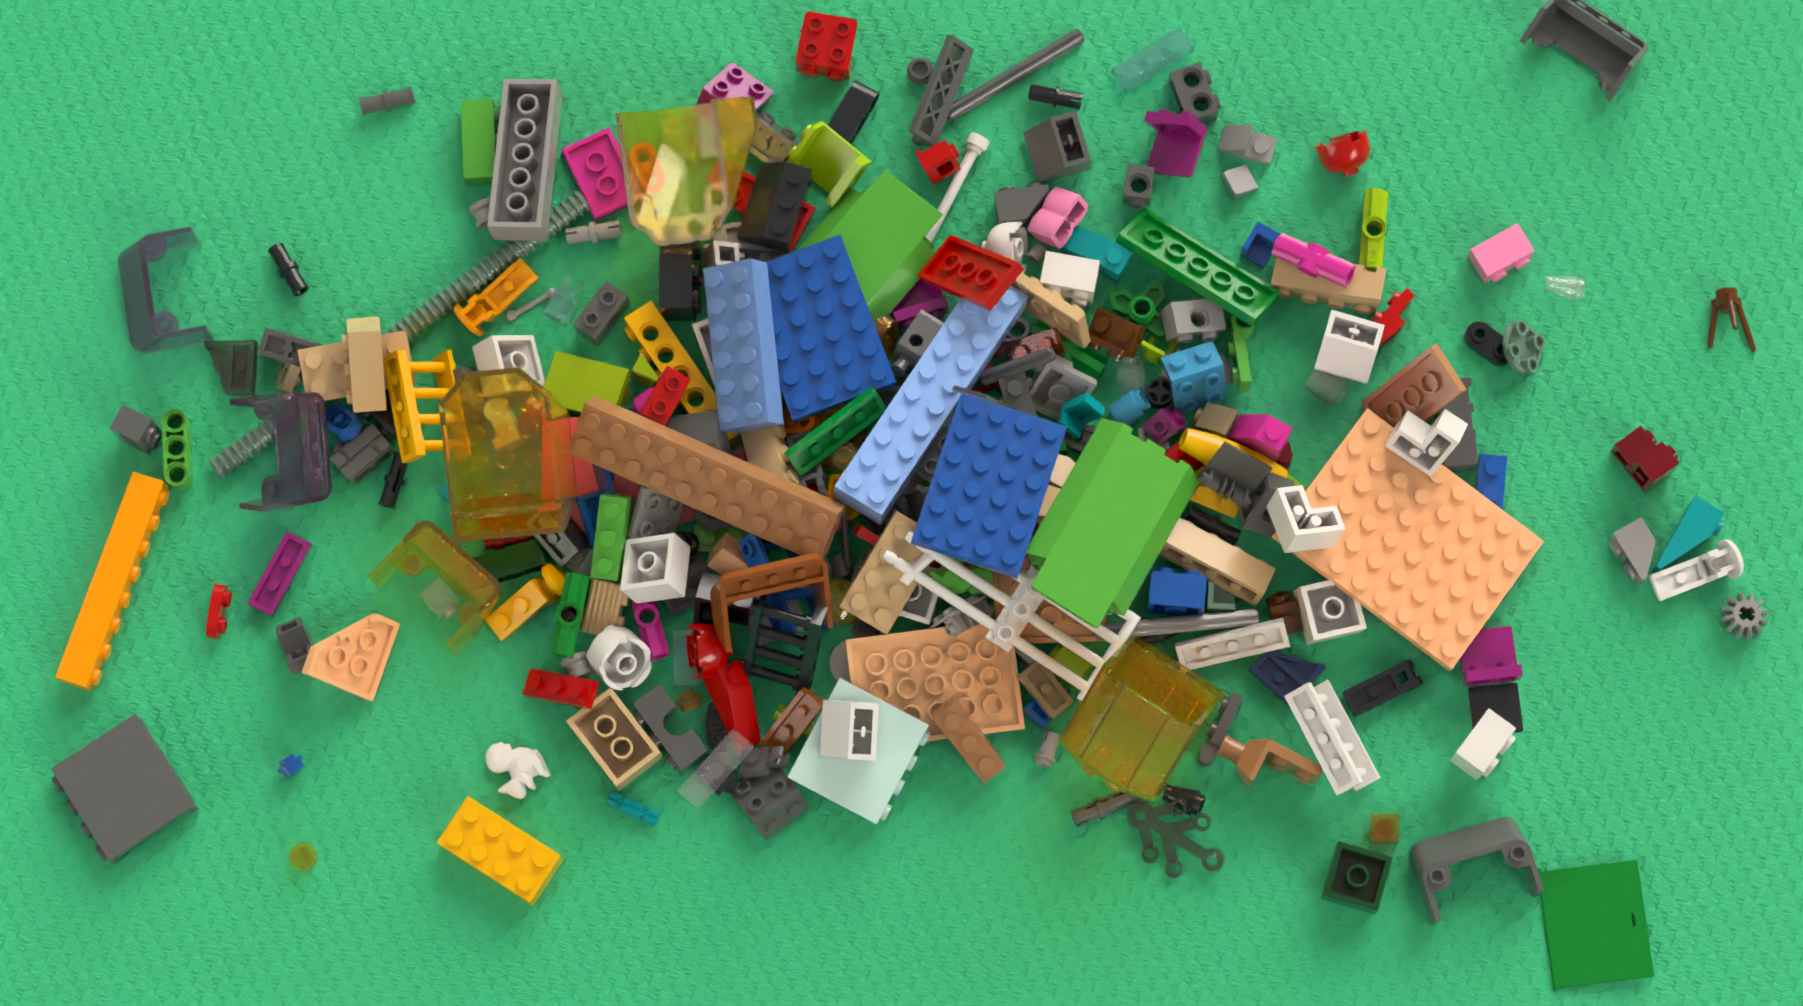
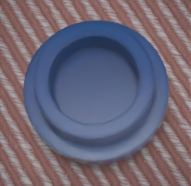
(290, 765)

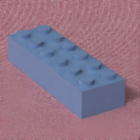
(743, 346)

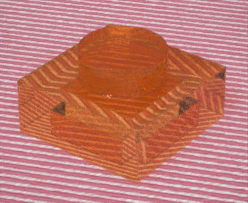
(1384, 828)

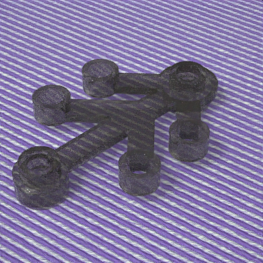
(1171, 834)

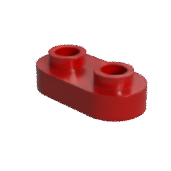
(216, 622)

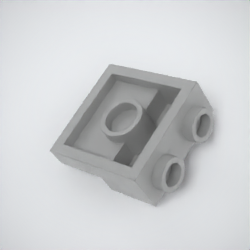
(1056, 384)

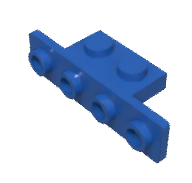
(589, 503)

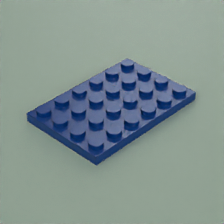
(823, 330)
(989, 486)

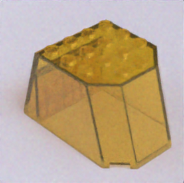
(506, 456)
(1140, 719)

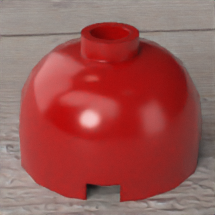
(1344, 153)
(705, 650)

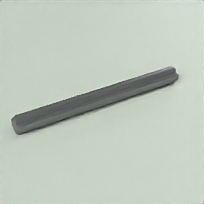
(1015, 73)

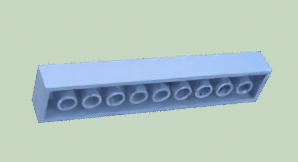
(925, 404)

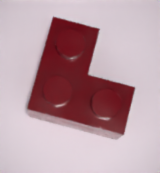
(1644, 459)

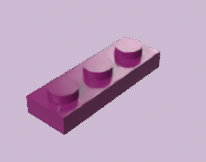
(279, 574)

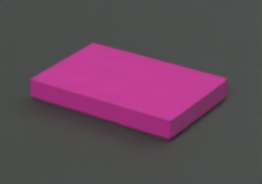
(598, 172)

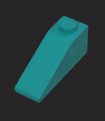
(1112, 256)
(1693, 530)

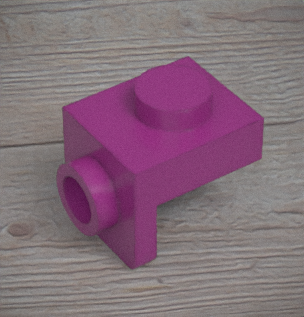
(1165, 424)

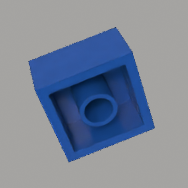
(1176, 592)

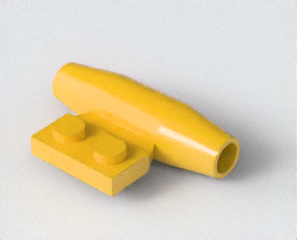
(1202, 448)

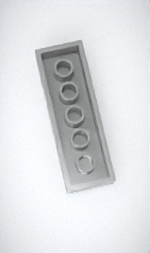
(525, 159)

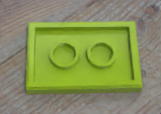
(578, 379)

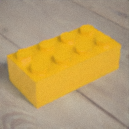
(500, 851)

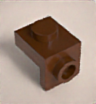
(1285, 606)

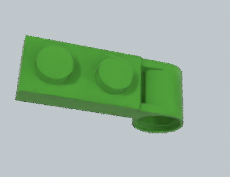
(1237, 350)

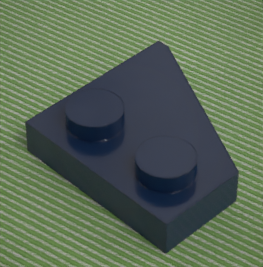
(1284, 673)

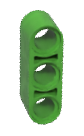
(174, 437)

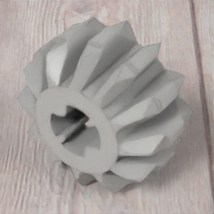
(1749, 625)

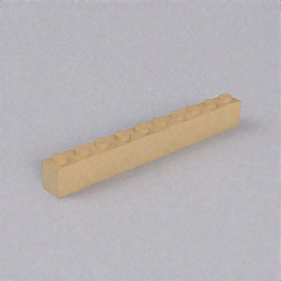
(1202, 551)

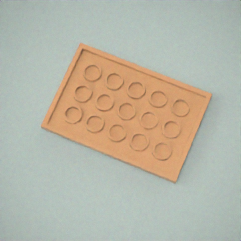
(928, 667)

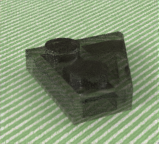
(235, 364)

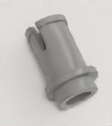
(1047, 749)

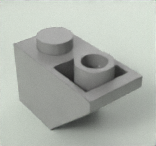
(1635, 547)

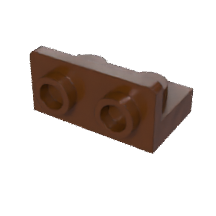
(1114, 334)

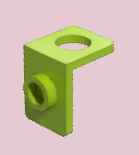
(1154, 354)

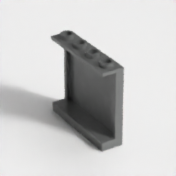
(122, 788)

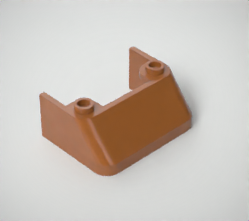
(799, 572)

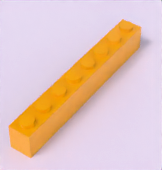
(112, 582)

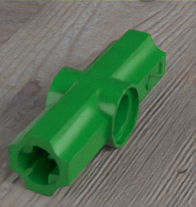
(1083, 359)
(574, 597)

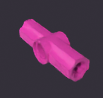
(1313, 260)
(651, 633)

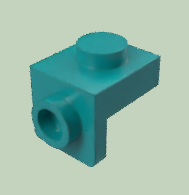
(1079, 412)

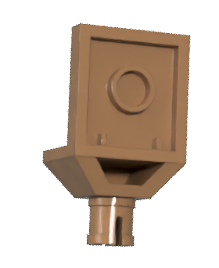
(1251, 757)

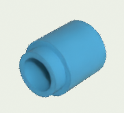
(1129, 407)

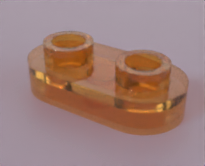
(887, 331)

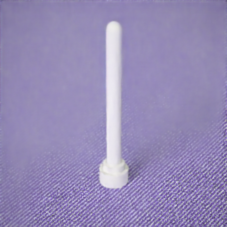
(975, 145)

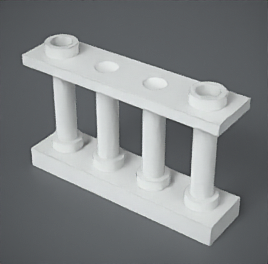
(1332, 737)

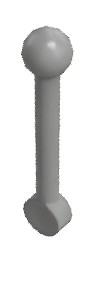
(513, 315)

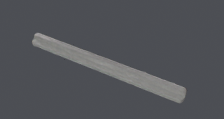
(1189, 623)

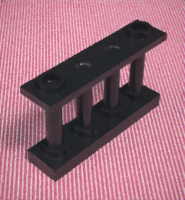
(808, 643)

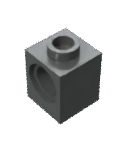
(1141, 175)

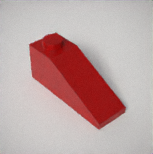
(734, 700)

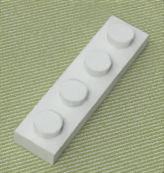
(1233, 644)

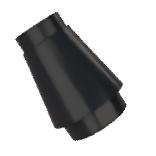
(1193, 798)

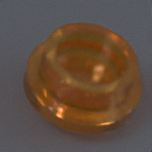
(688, 700)

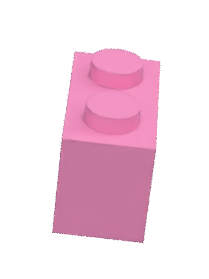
(1501, 254)

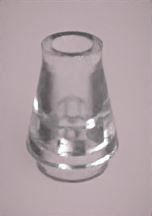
(1567, 286)

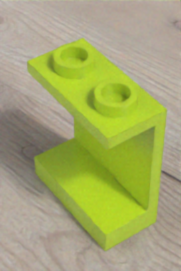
(833, 160)

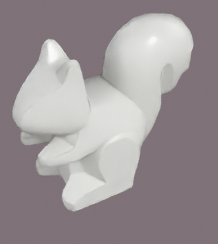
(522, 765)

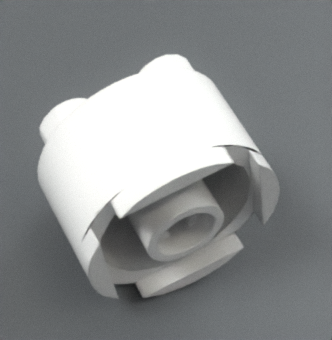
(619, 657)

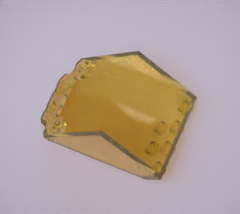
(685, 166)

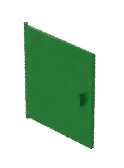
(1592, 924)

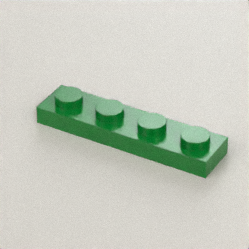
(835, 431)

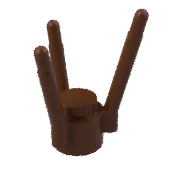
(1728, 303)

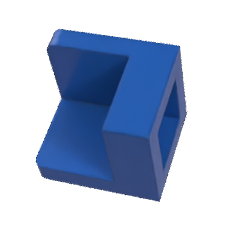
(1259, 245)

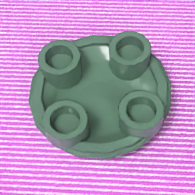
(1522, 347)

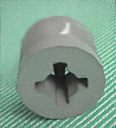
(480, 211)
(577, 666)

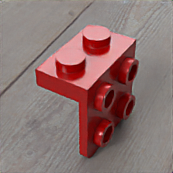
(826, 46)

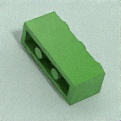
(479, 140)
(611, 536)

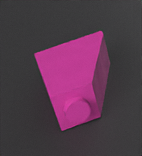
(1261, 434)

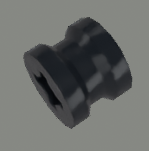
(1160, 388)

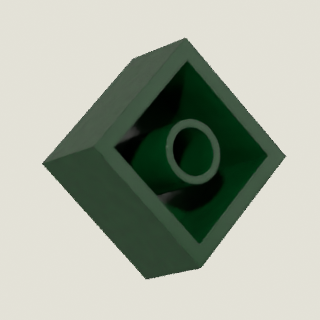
(1356, 877)

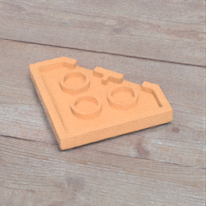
(354, 656)

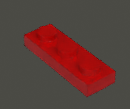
(560, 688)

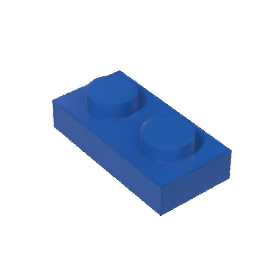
(1491, 477)

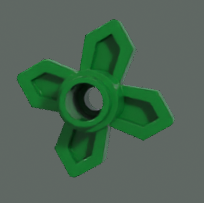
(1149, 301)

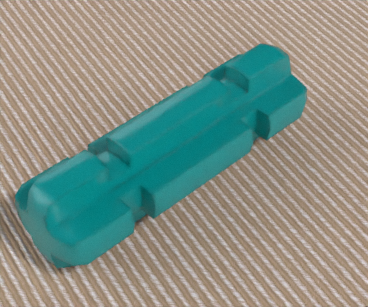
(633, 808)

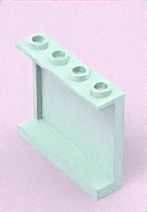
(863, 784)

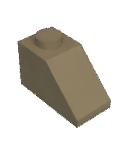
(1215, 419)

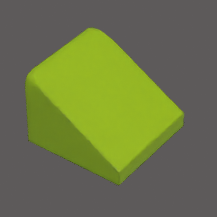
(643, 372)

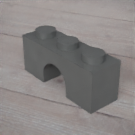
(682, 750)

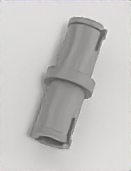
(593, 232)

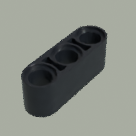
(853, 111)

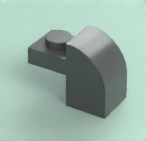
(295, 643)

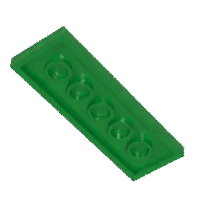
(1198, 267)

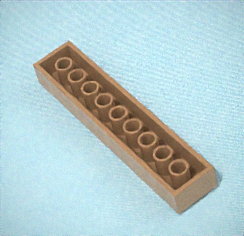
(705, 478)

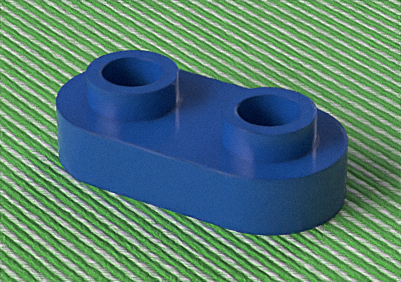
(342, 422)

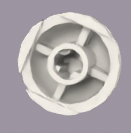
(1009, 241)

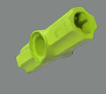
(1373, 215)

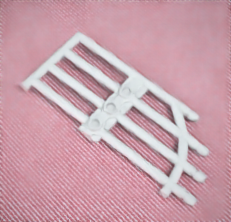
(1015, 615)

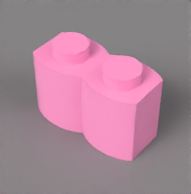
(1058, 217)

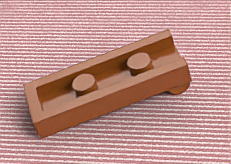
(793, 720)

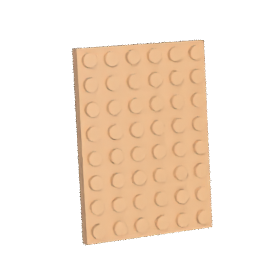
(1414, 545)

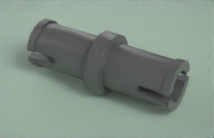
(387, 100)

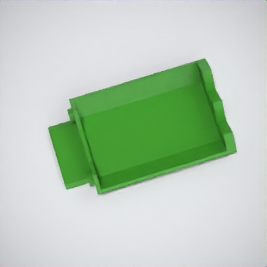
(883, 239)
(1109, 523)

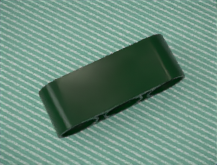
(515, 560)

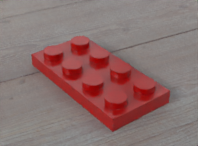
(970, 272)

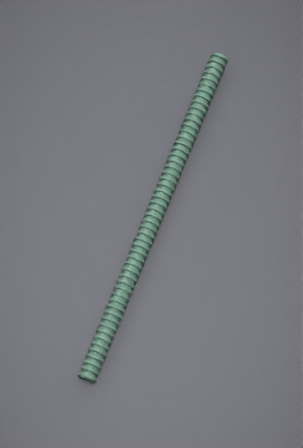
(422, 318)

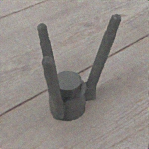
(841, 563)

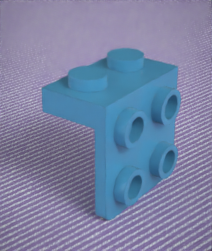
(1195, 377)

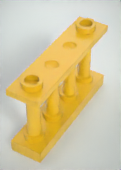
(404, 397)

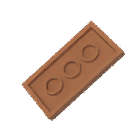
(1420, 387)

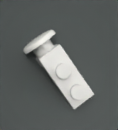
(1698, 571)

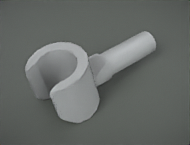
(1037, 253)

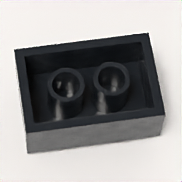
(678, 281)

